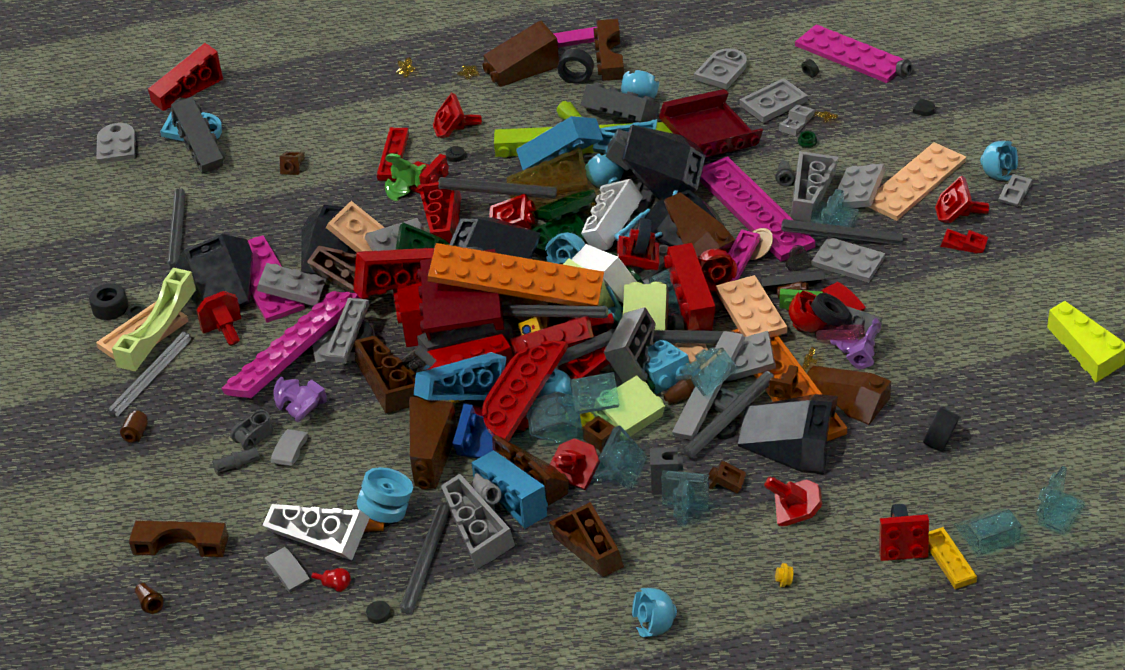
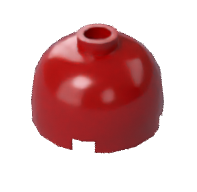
(717, 267)
(802, 314)

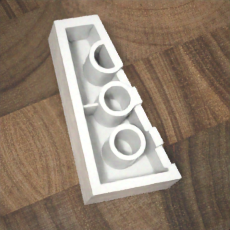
(611, 213)
(325, 529)

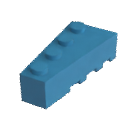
(560, 139)
(462, 379)
(519, 491)

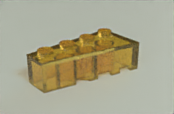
(563, 172)

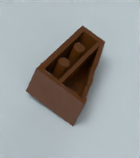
(334, 266)
(588, 539)

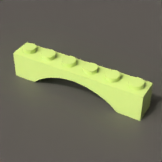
(134, 347)

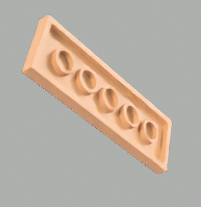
(916, 180)

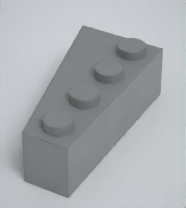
(811, 182)
(478, 524)

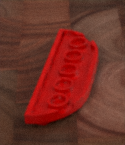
(520, 386)

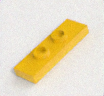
(950, 559)

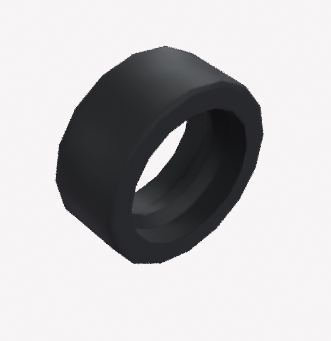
(575, 55)

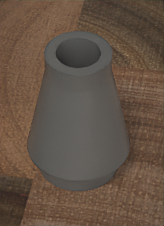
(785, 174)

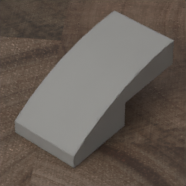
(796, 120)
(1015, 190)
(289, 447)
(287, 569)

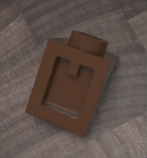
(290, 162)
(785, 386)
(726, 476)

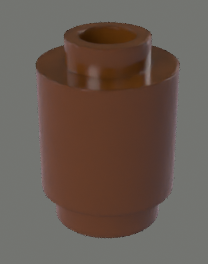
(134, 426)

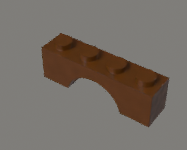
(608, 36)
(152, 536)

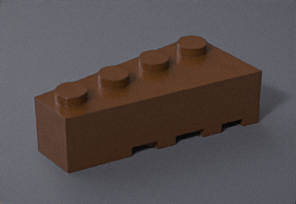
(385, 374)

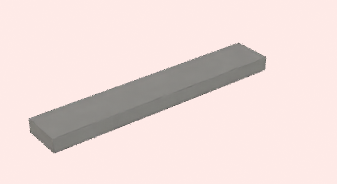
(699, 405)

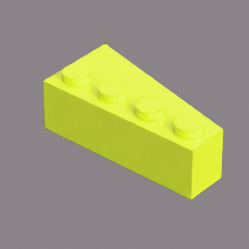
(1087, 341)

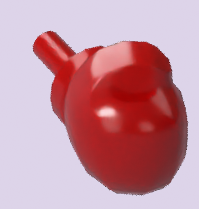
(336, 578)

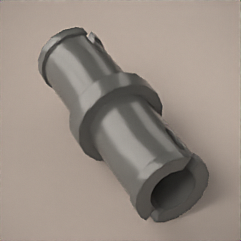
(236, 460)

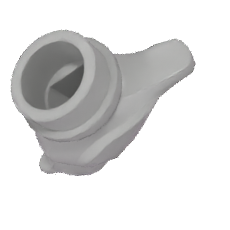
(487, 490)

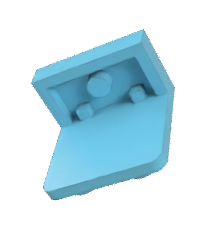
(664, 364)

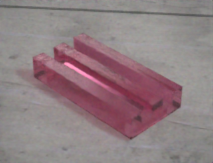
(843, 332)

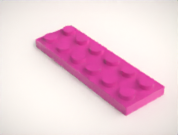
(849, 53)
(270, 306)

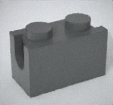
(660, 460)

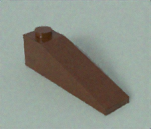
(697, 226)
(859, 393)
(555, 482)

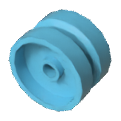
(384, 495)

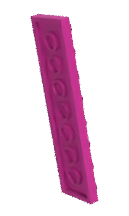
(751, 205)
(288, 347)

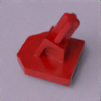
(452, 117)
(957, 201)
(219, 313)
(577, 461)
(795, 500)

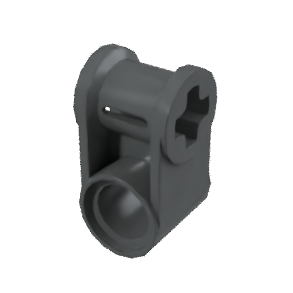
(254, 429)

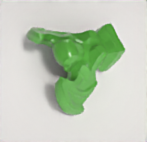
(406, 175)

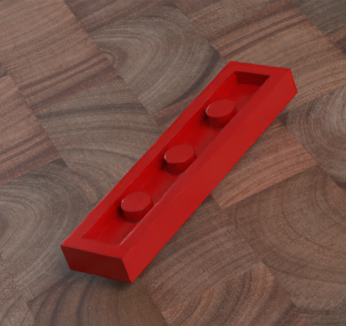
(395, 144)
(569, 332)

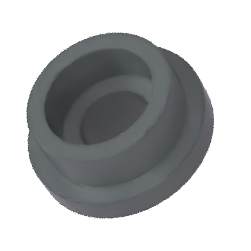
(904, 68)

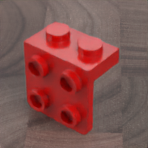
(432, 173)

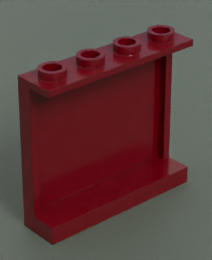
(709, 123)
(454, 306)

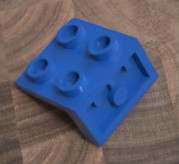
(472, 435)

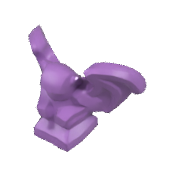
(860, 350)
(302, 398)

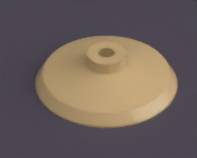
(764, 244)

